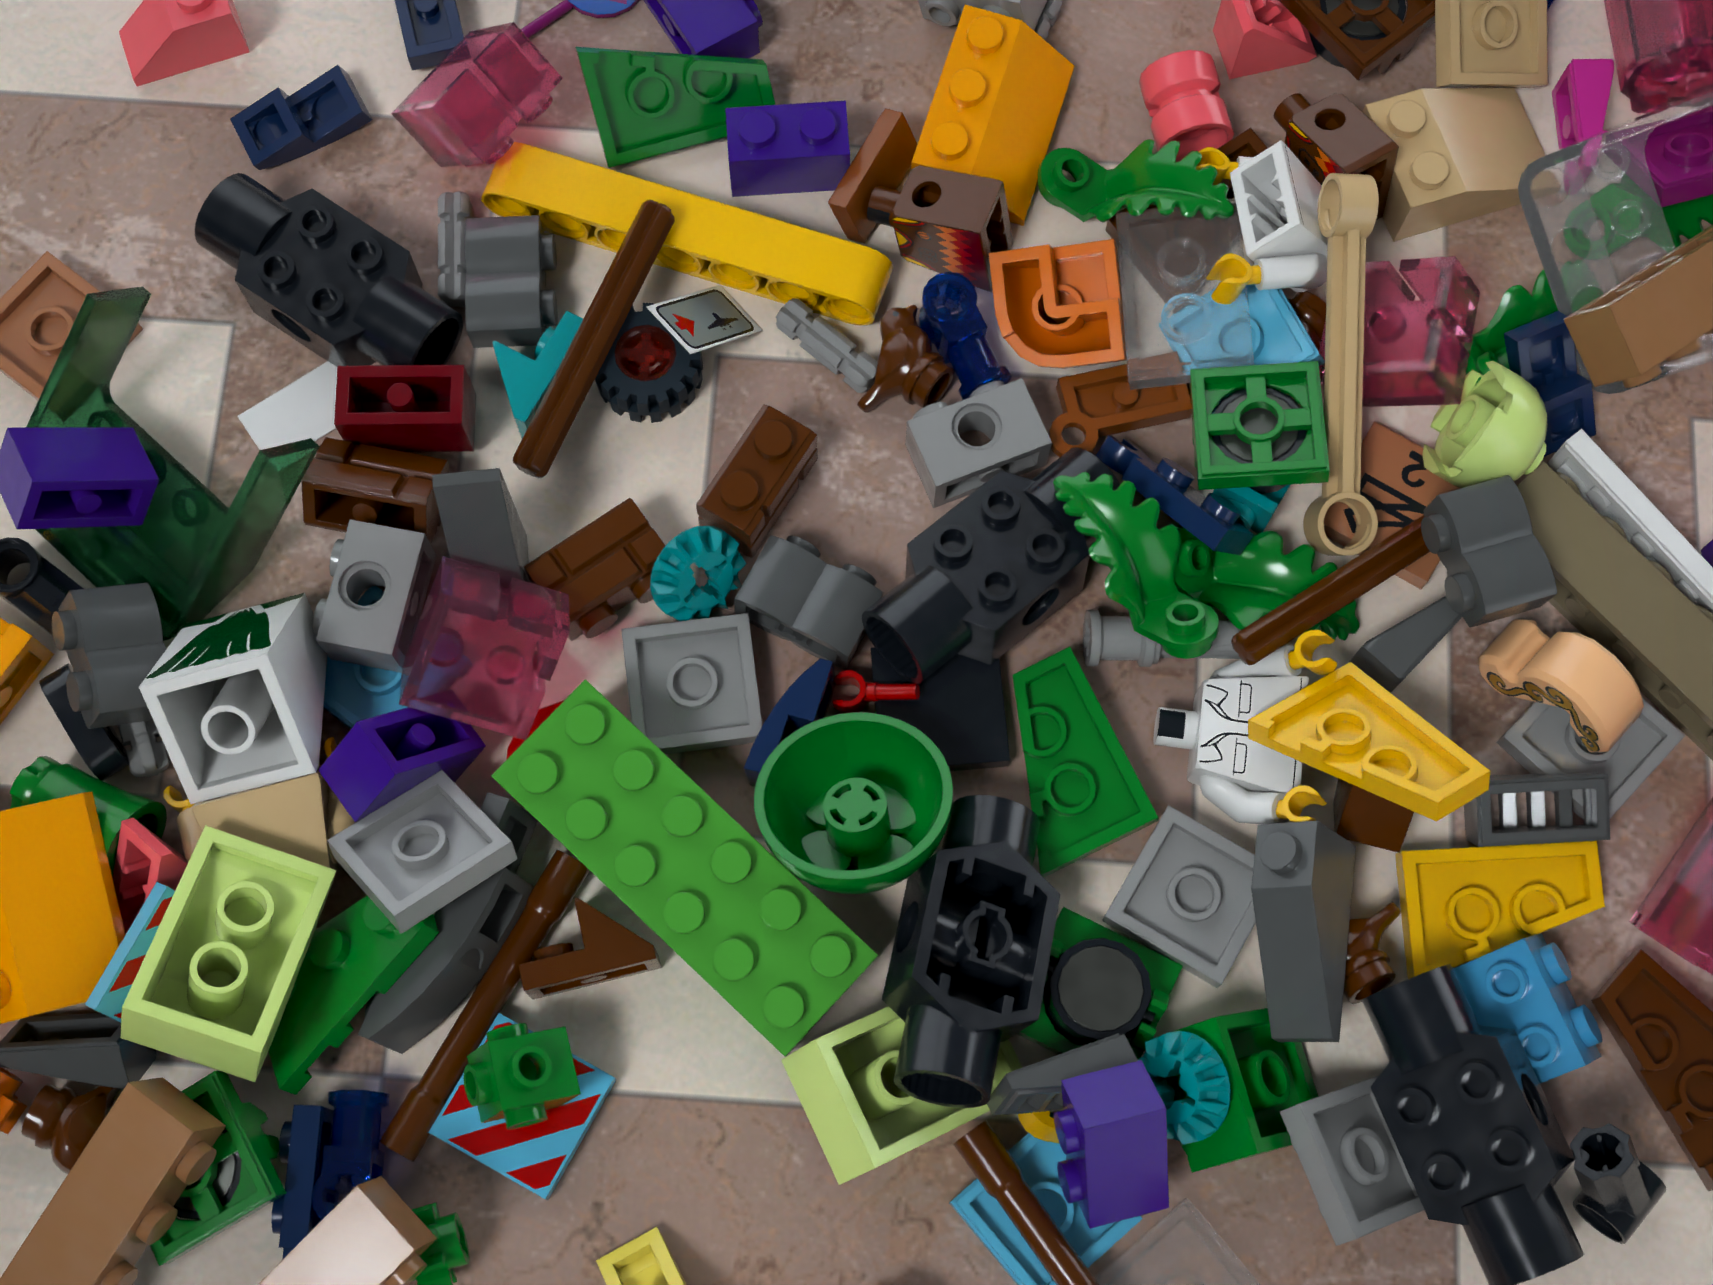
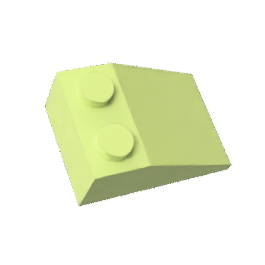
(226, 954)
(854, 1101)

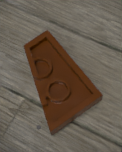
(1670, 1048)

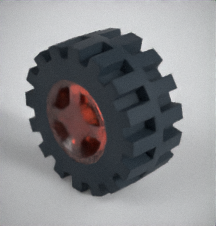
(643, 344)

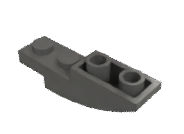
(467, 943)

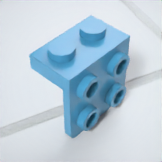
(1528, 992)

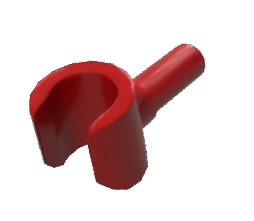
(871, 692)

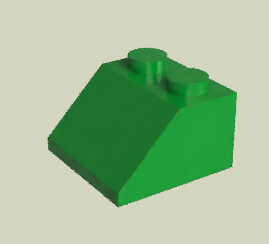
(1263, 1081)

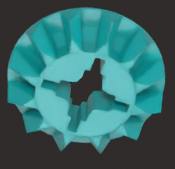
(673, 579)
(1202, 1078)

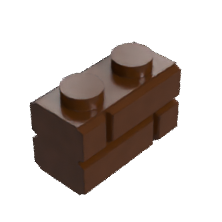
(758, 478)
(371, 487)
(601, 568)

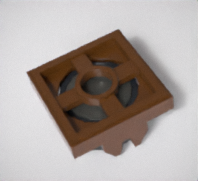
(1363, 32)

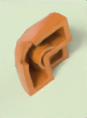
(1060, 303)

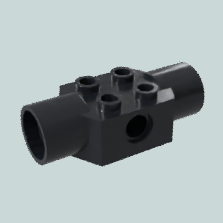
(326, 277)
(985, 573)
(970, 952)
(1473, 1127)

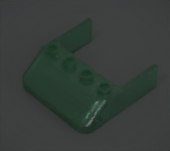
(190, 541)

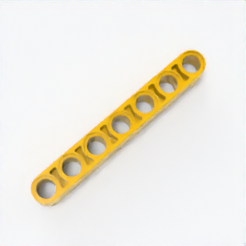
(704, 241)

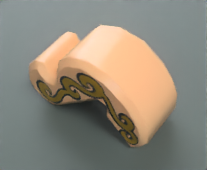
(1567, 674)

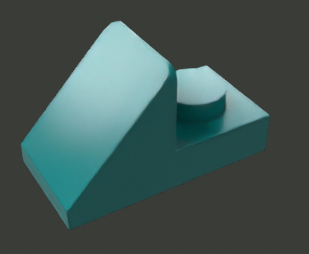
(529, 379)

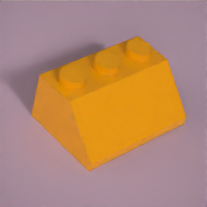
(995, 105)
(54, 906)

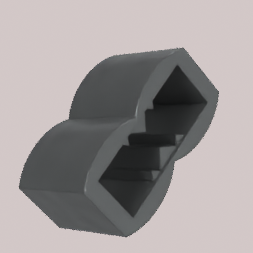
(508, 280)
(1488, 551)
(807, 599)
(112, 646)

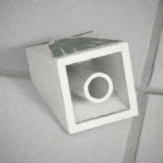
(241, 699)

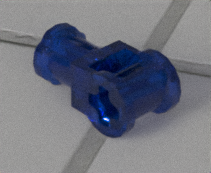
(960, 335)
(354, 1146)

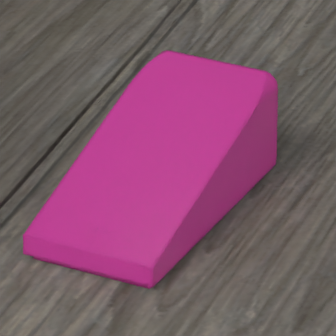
(1582, 99)

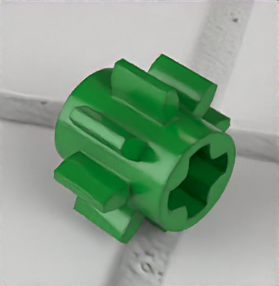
(447, 1251)

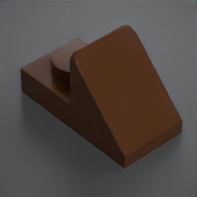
(607, 955)

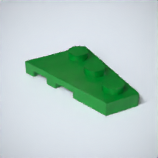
(666, 100)
(1074, 765)
(341, 971)

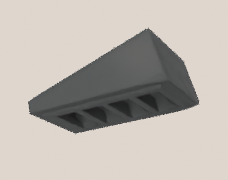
(1402, 647)
(1595, 810)
(75, 1049)
(1039, 1084)

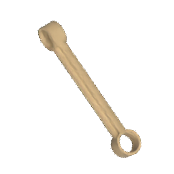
(1345, 217)

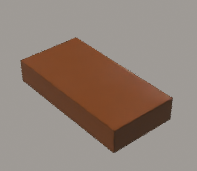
(880, 161)

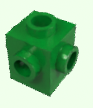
(520, 1075)

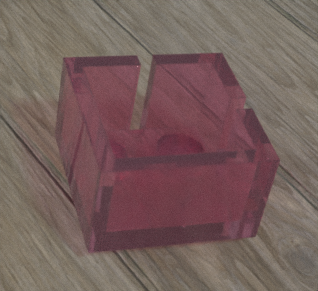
(479, 97)
(1413, 345)
(478, 647)

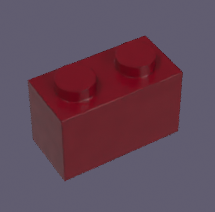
(406, 407)

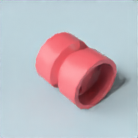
(1186, 102)

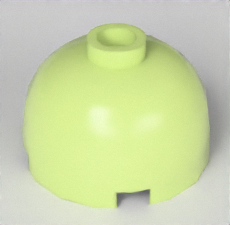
(1491, 432)

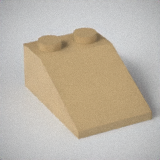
(1454, 155)

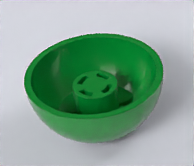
(854, 802)

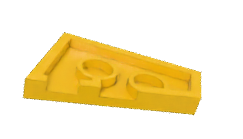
(1373, 742)
(1484, 898)

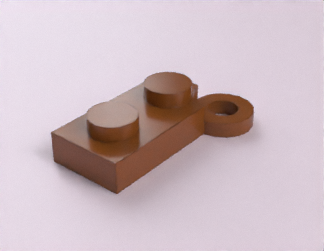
(1104, 405)

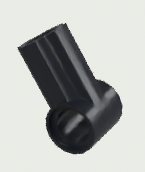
(42, 588)
(1614, 1183)

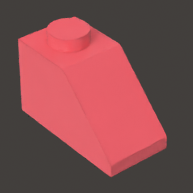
(180, 36)

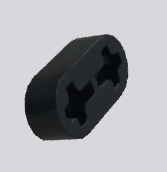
(97, 746)

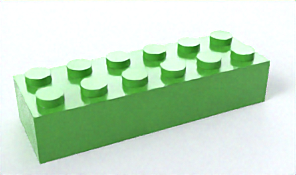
(685, 867)

